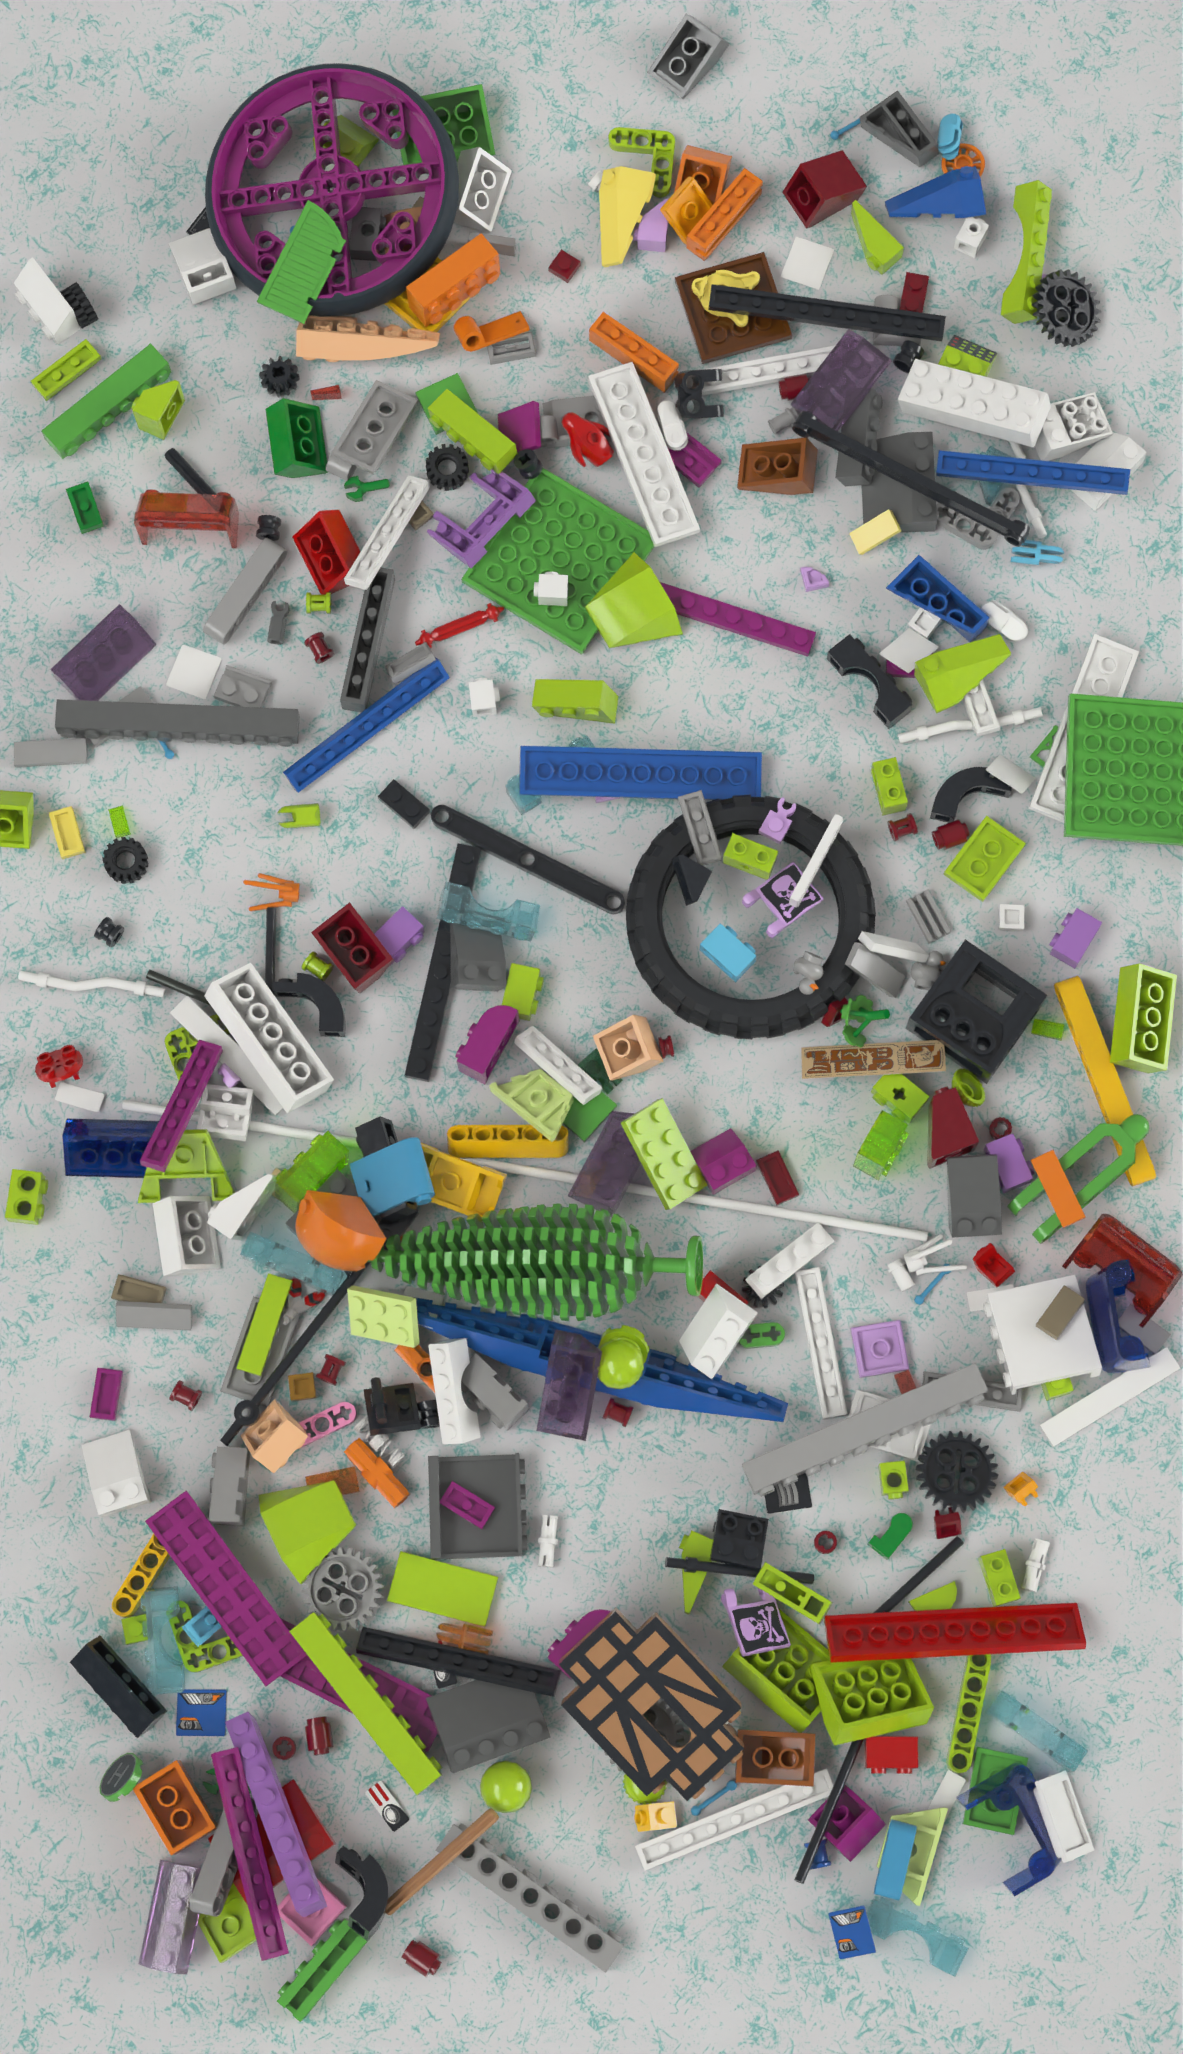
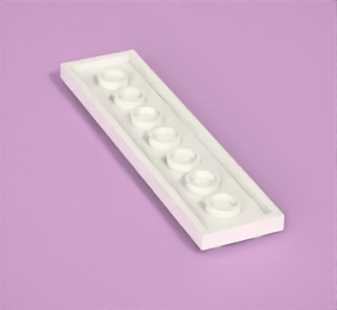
(643, 454)
(1102, 673)

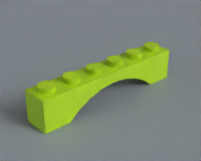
(1033, 208)

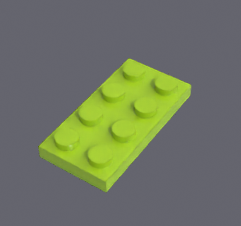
(664, 1154)

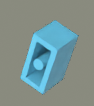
(728, 952)

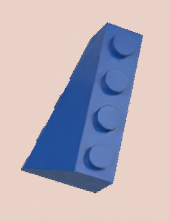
(934, 593)

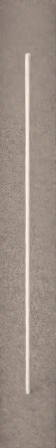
(571, 1178)

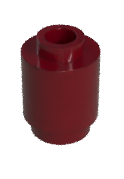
(792, 385)
(950, 835)
(319, 1735)
(422, 1958)

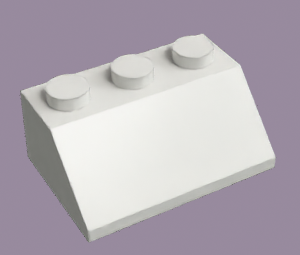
(480, 189)
(45, 303)
(1115, 452)
(184, 1237)
(716, 1330)

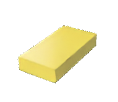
(875, 532)
(66, 832)

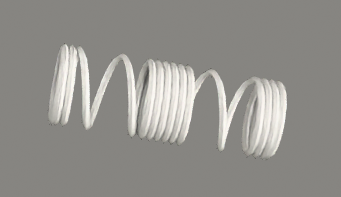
(379, 1442)

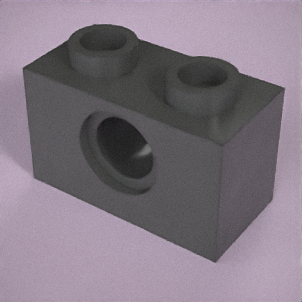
(366, 220)

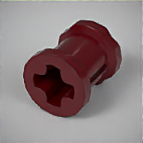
(319, 647)
(907, 821)
(337, 1365)
(185, 1395)
(618, 1412)

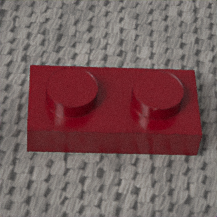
(914, 292)

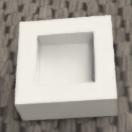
(924, 622)
(1011, 917)

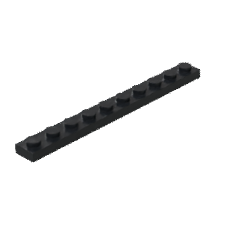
(827, 312)
(439, 976)

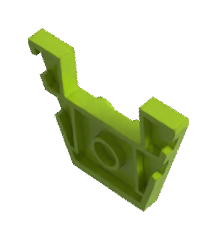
(193, 1158)

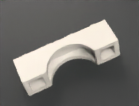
(448, 1363)

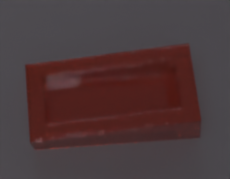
(326, 393)
(904, 1382)

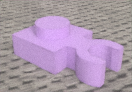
(777, 824)

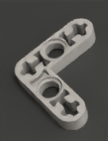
(981, 530)

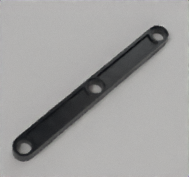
(542, 867)

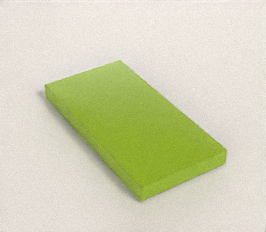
(442, 1589)

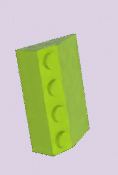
(783, 1675)
(870, 1698)

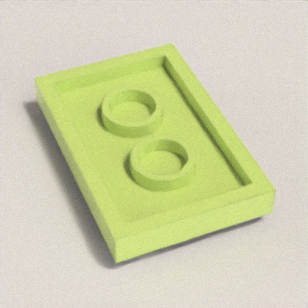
(383, 1316)

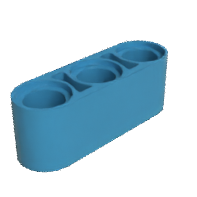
(895, 1859)

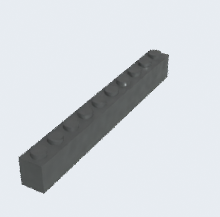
(177, 722)

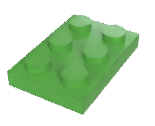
(985, 1814)

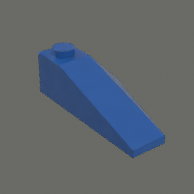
(951, 193)

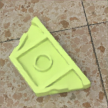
(536, 1100)
(927, 1836)

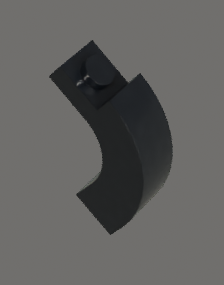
(961, 785)
(331, 1013)
(369, 1874)

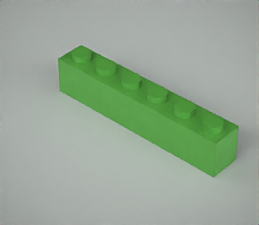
(106, 401)

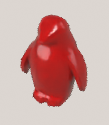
(587, 440)

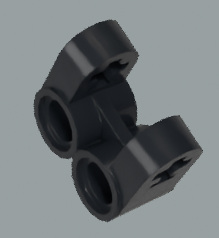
(695, 393)

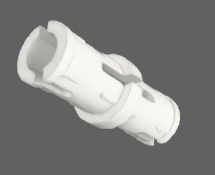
(548, 1541)
(1035, 1565)

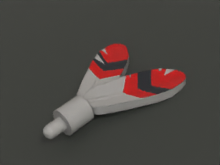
(297, 1304)

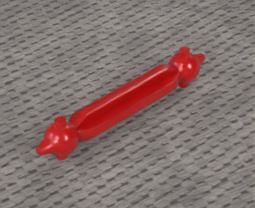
(460, 625)

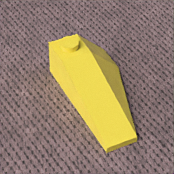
(621, 201)

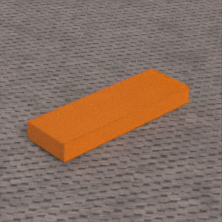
(1058, 1188)

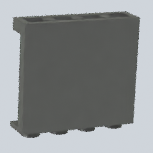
(494, 1481)

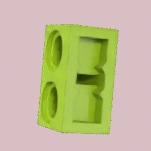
(889, 786)
(18, 1197)

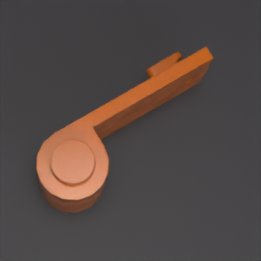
(475, 337)

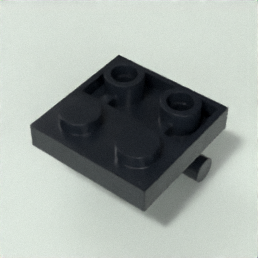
(391, 1408)
(739, 1539)

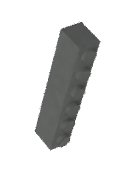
(367, 641)

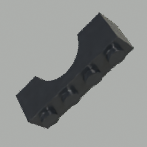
(851, 658)

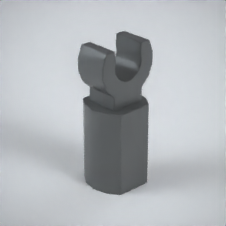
(277, 624)

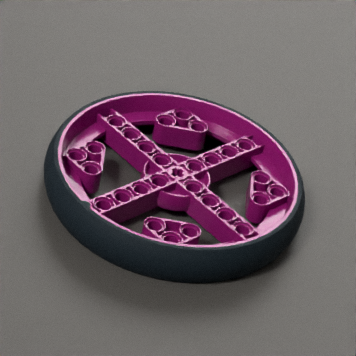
(380, 95)

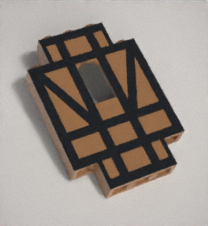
(626, 1672)

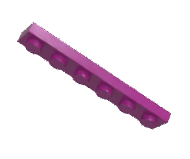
(181, 1106)

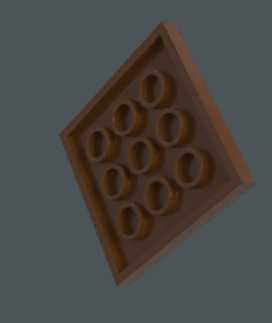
(719, 335)

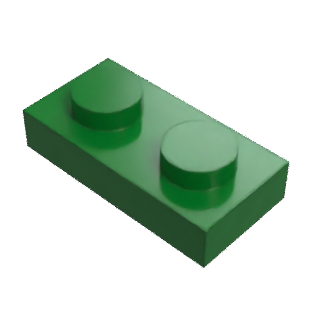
(84, 507)

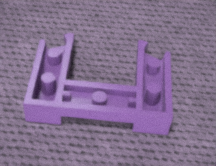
(469, 544)

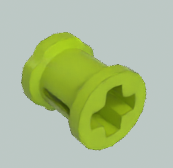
(318, 603)
(317, 966)

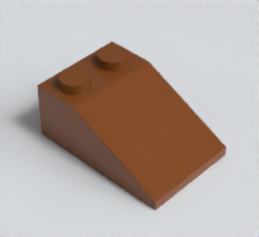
(778, 467)
(776, 1758)

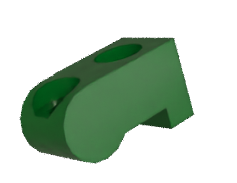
(899, 1528)

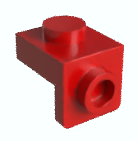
(992, 1265)

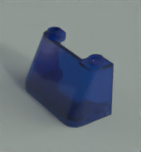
(1115, 1352)

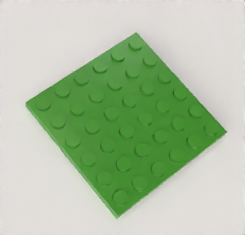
(564, 535)
(1124, 770)

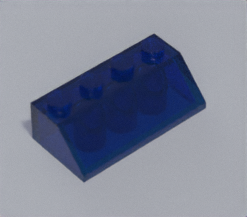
(106, 1147)

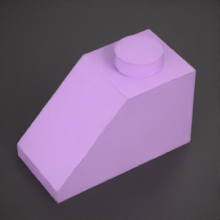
(652, 230)

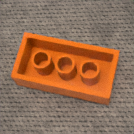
(453, 280)

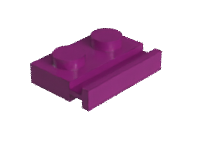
(695, 461)

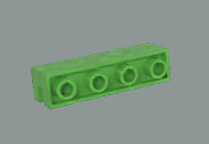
(322, 1970)

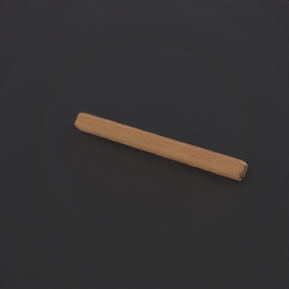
(441, 1860)

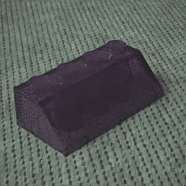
(842, 380)
(103, 656)
(607, 1168)
(569, 1386)
(170, 1921)

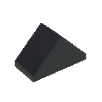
(691, 877)

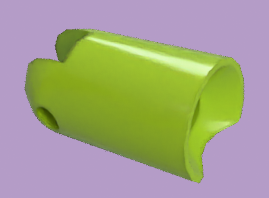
(303, 815)

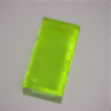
(119, 822)
(1048, 1029)

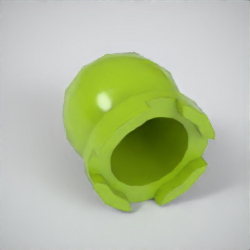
(622, 1357)
(505, 1787)

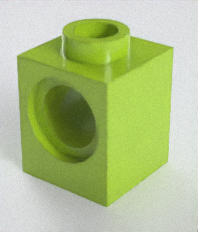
(899, 1469)

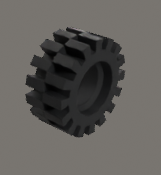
(80, 304)
(440, 455)
(115, 850)

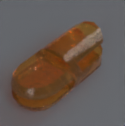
(465, 1637)

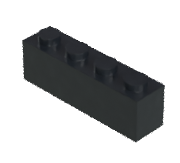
(376, 1136)
(118, 1686)

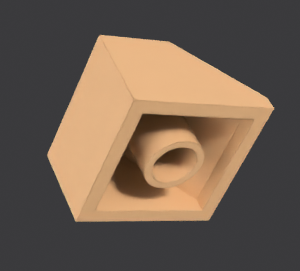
(628, 1047)
(274, 1437)

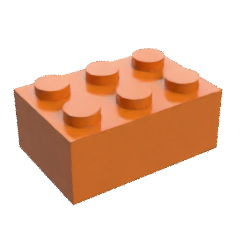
(175, 1807)

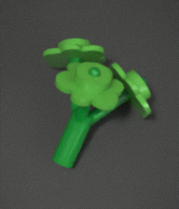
(860, 1011)

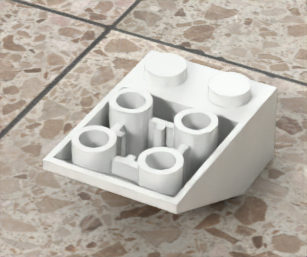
(202, 266)
(1072, 426)

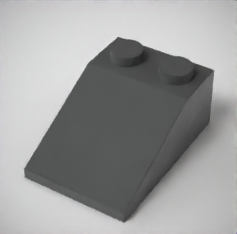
(687, 56)
(476, 959)
(973, 1196)

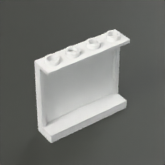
(1027, 1351)

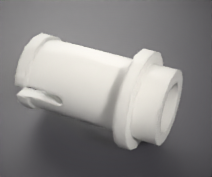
(901, 1274)

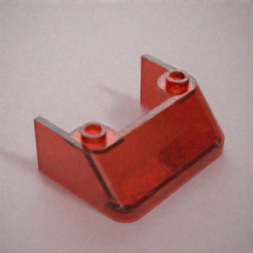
(187, 513)
(1113, 1242)

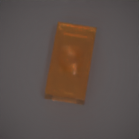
(345, 1479)

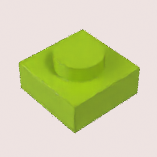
(134, 1629)

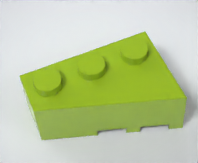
(575, 699)

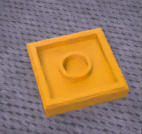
(686, 208)

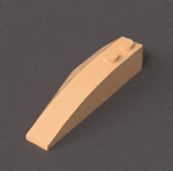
(347, 340)

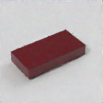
(777, 1177)

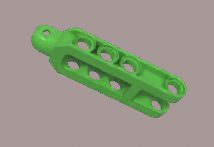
(1127, 1134)

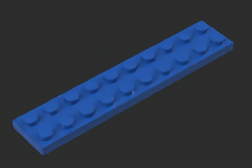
(638, 772)

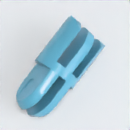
(950, 136)
(1032, 552)

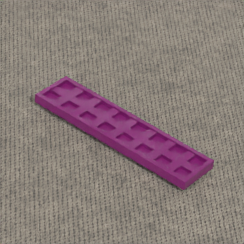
(226, 1588)
(407, 1699)

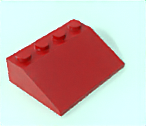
(311, 1829)

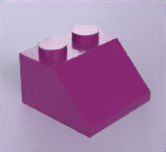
(723, 1161)
(851, 1824)

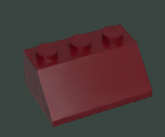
(353, 947)

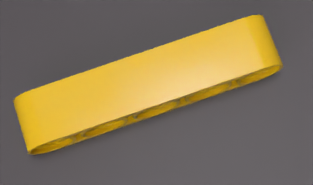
(504, 1142)
(141, 1570)

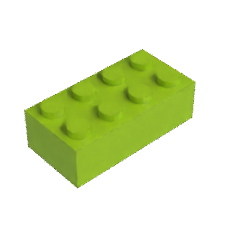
(1143, 1018)

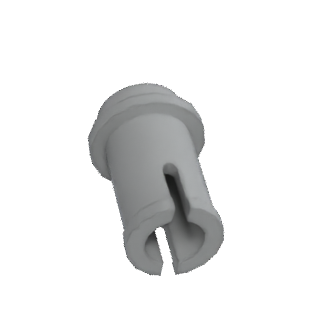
(783, 420)

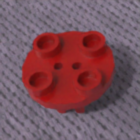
(59, 1065)

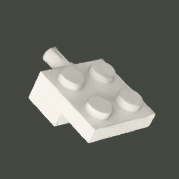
(226, 1111)

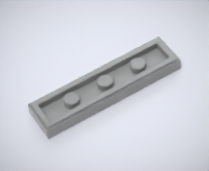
(996, 1397)

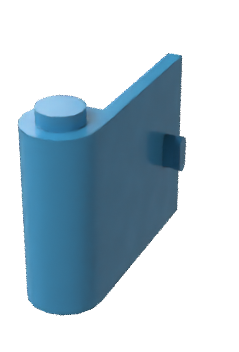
(394, 1177)

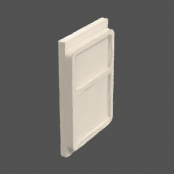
(906, 1446)
(1062, 1817)

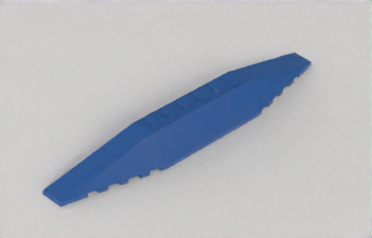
(664, 1382)

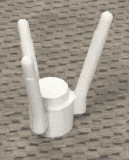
(916, 1257)

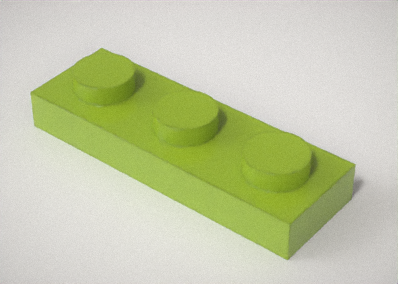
(66, 370)

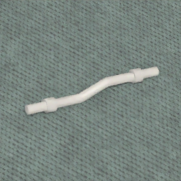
(1032, 514)
(922, 732)
(138, 987)

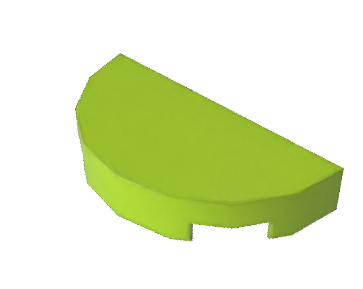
(937, 1599)

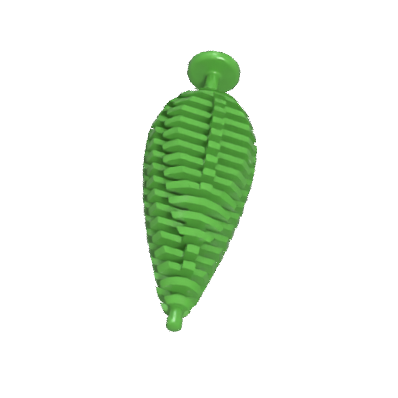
(540, 1265)

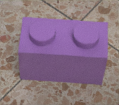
(400, 933)
(1075, 937)
(1012, 1166)

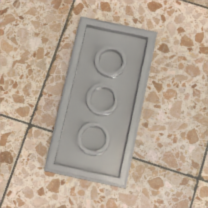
(245, 1384)

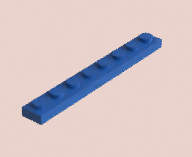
(1033, 472)
(365, 725)

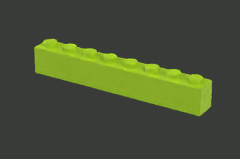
(366, 1703)

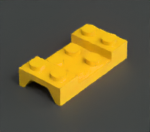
(462, 1184)

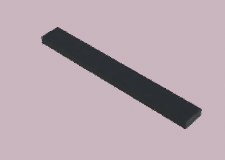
(458, 1661)

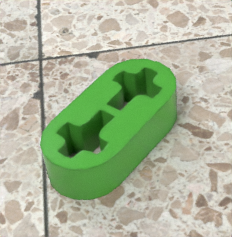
(761, 1341)

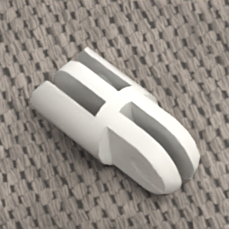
(672, 425)
(1005, 621)

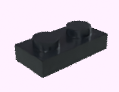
(403, 804)

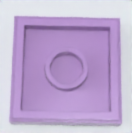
(879, 1348)

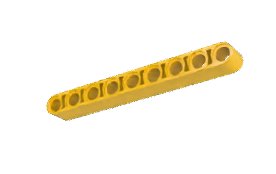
(1099, 1070)

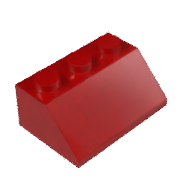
(327, 549)

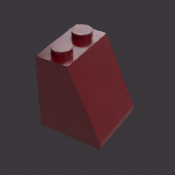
(823, 187)
(948, 1128)

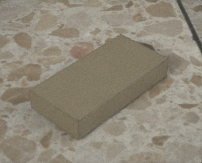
(136, 1290)
(1060, 1312)

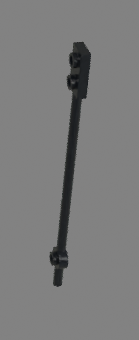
(389, 1229)

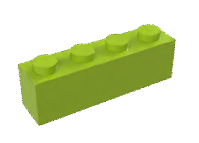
(472, 432)

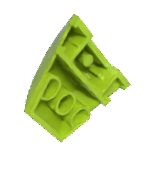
(633, 607)
(306, 1524)

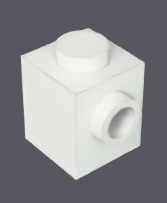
(971, 236)
(552, 589)
(483, 697)

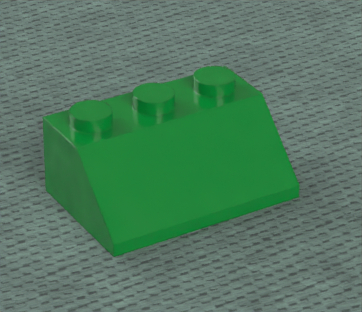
(296, 439)

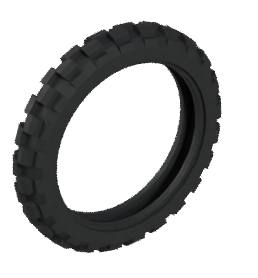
(722, 1013)

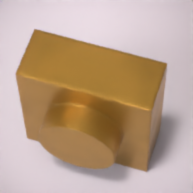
(302, 1386)

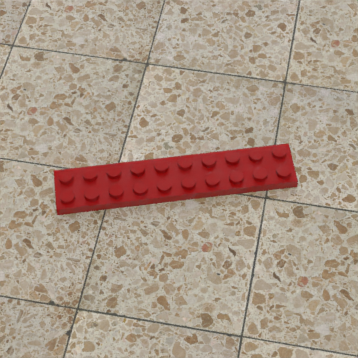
(954, 1632)

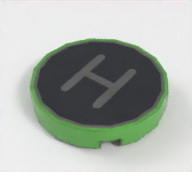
(121, 1777)

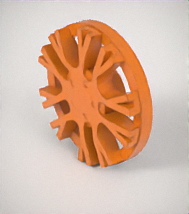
(965, 160)

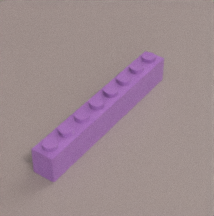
(276, 1815)

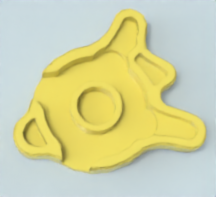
(702, 288)

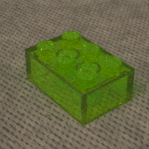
(881, 1146)
(310, 1170)

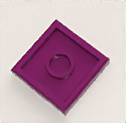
(522, 426)

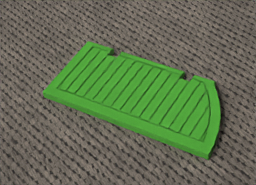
(303, 264)

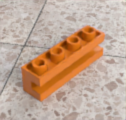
(724, 214)
(629, 347)

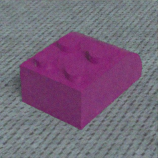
(487, 1042)
(575, 1633)

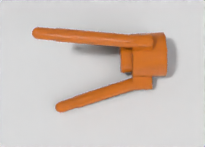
(287, 891)

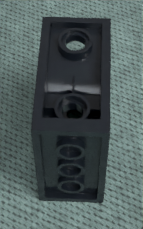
(971, 1016)

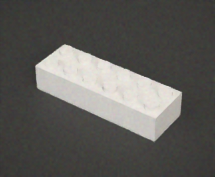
(974, 402)
(268, 1037)

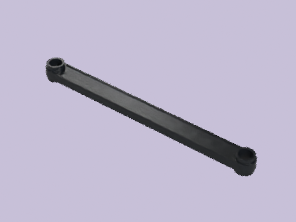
(1014, 531)

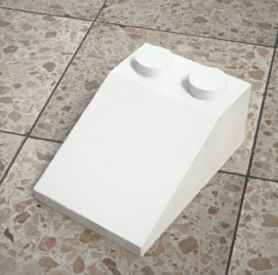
(237, 1212)
(115, 1474)

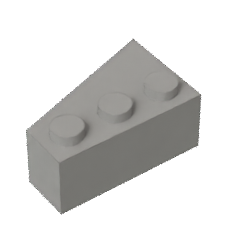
(492, 1393)
(229, 1486)

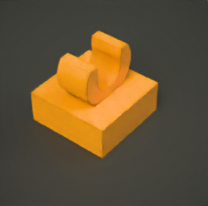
(1021, 1487)

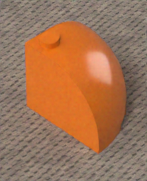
(338, 1230)

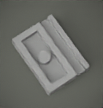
(242, 688)

